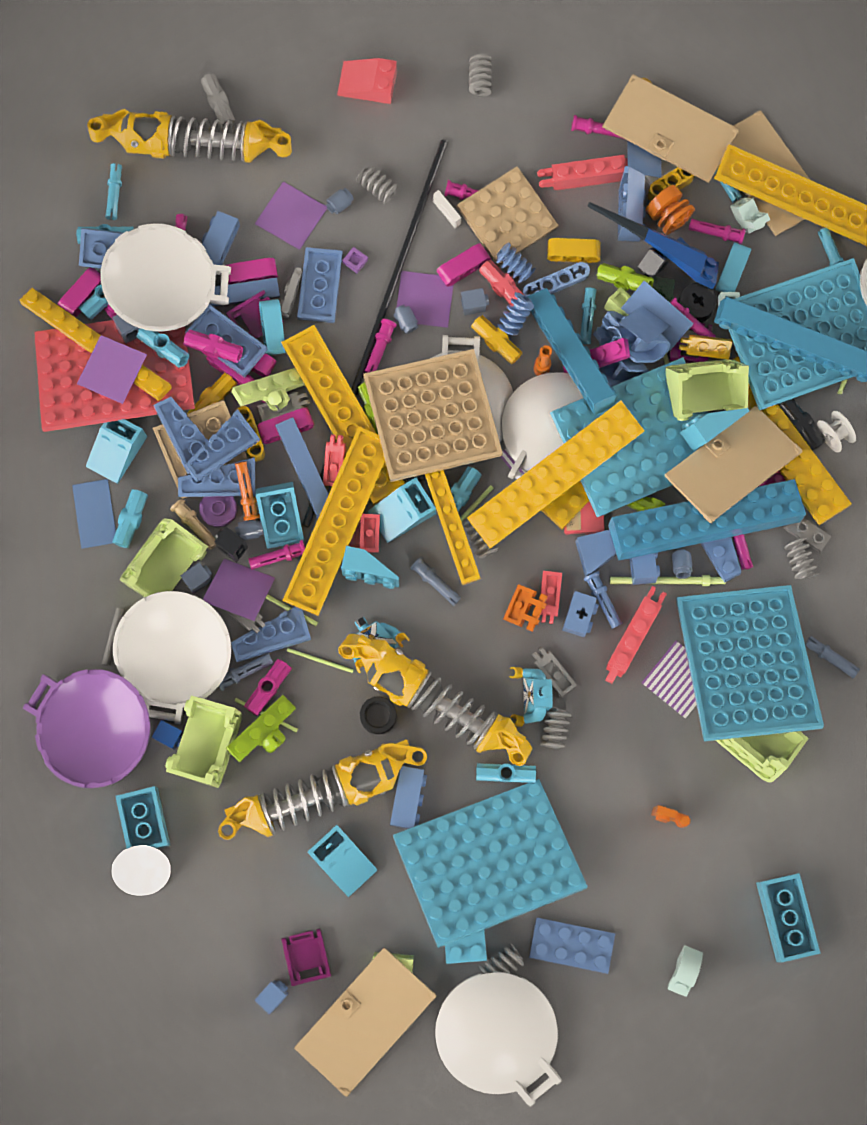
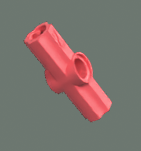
(500, 282)

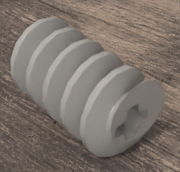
(480, 75)
(377, 184)
(482, 548)
(800, 559)
(556, 728)
(505, 961)

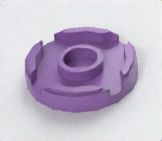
(218, 510)

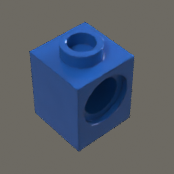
(168, 735)

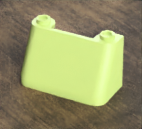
(707, 387)
(163, 559)
(203, 745)
(766, 754)

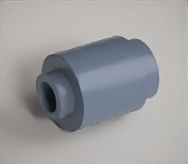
(339, 201)
(406, 319)
(249, 529)
(682, 563)

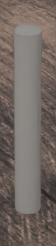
(109, 648)

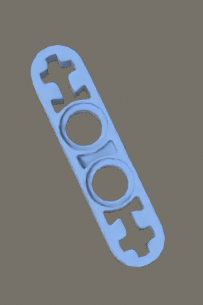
(554, 279)

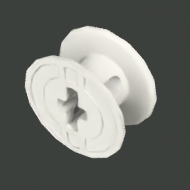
(836, 431)

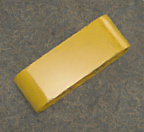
(662, 183)
(574, 250)
(258, 457)

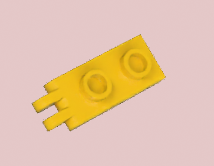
(706, 346)

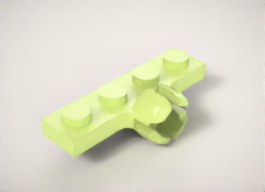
(270, 389)

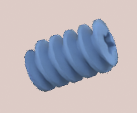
(514, 263)
(516, 315)

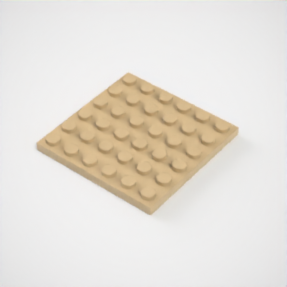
(432, 415)

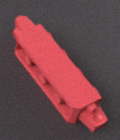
(584, 172)
(634, 635)

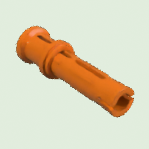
(543, 360)
(241, 468)

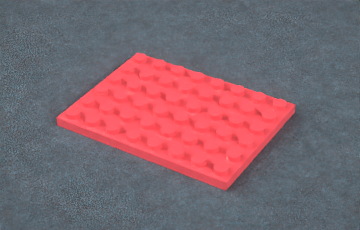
(70, 405)

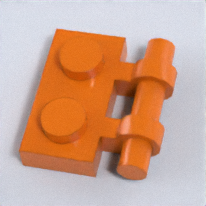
(520, 605)
(665, 815)

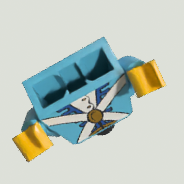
(378, 631)
(537, 695)

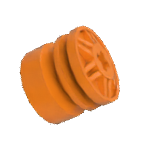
(670, 210)

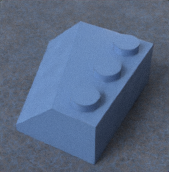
(631, 201)

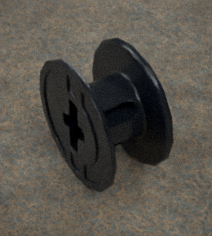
(698, 293)

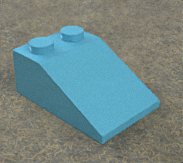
(703, 429)
(279, 515)

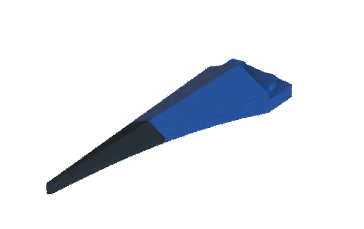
(689, 259)

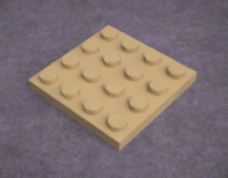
(507, 213)
(208, 422)

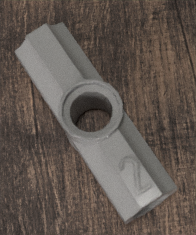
(217, 99)

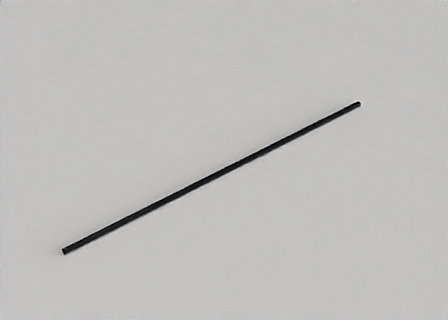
(391, 287)

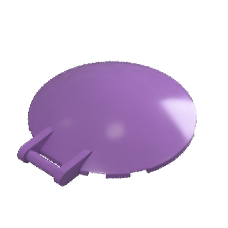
(90, 727)

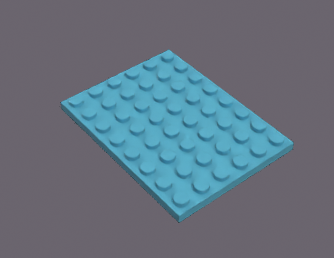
(821, 301)
(642, 463)
(748, 663)
(489, 862)

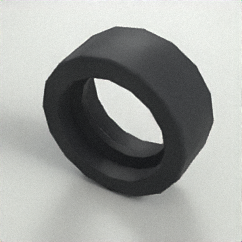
(363, 715)

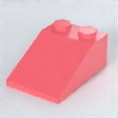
(368, 79)

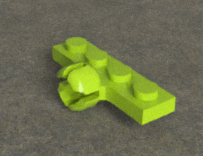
(263, 730)

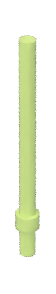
(704, 580)

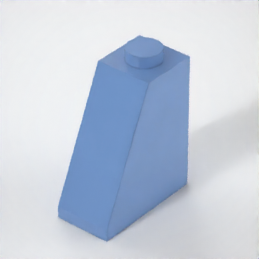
(595, 550)

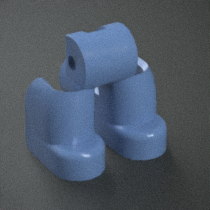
(639, 350)

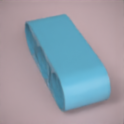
(733, 268)
(272, 326)

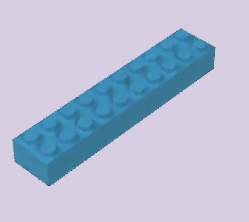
(684, 525)

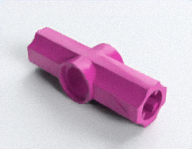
(213, 346)
(260, 697)

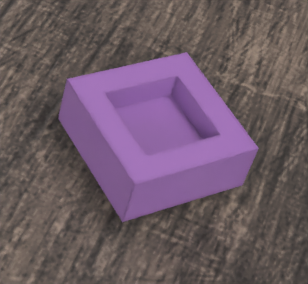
(355, 260)

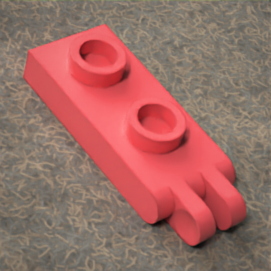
(334, 458)
(551, 587)

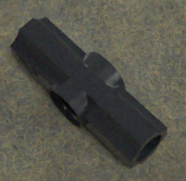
(803, 423)

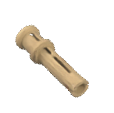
(189, 517)

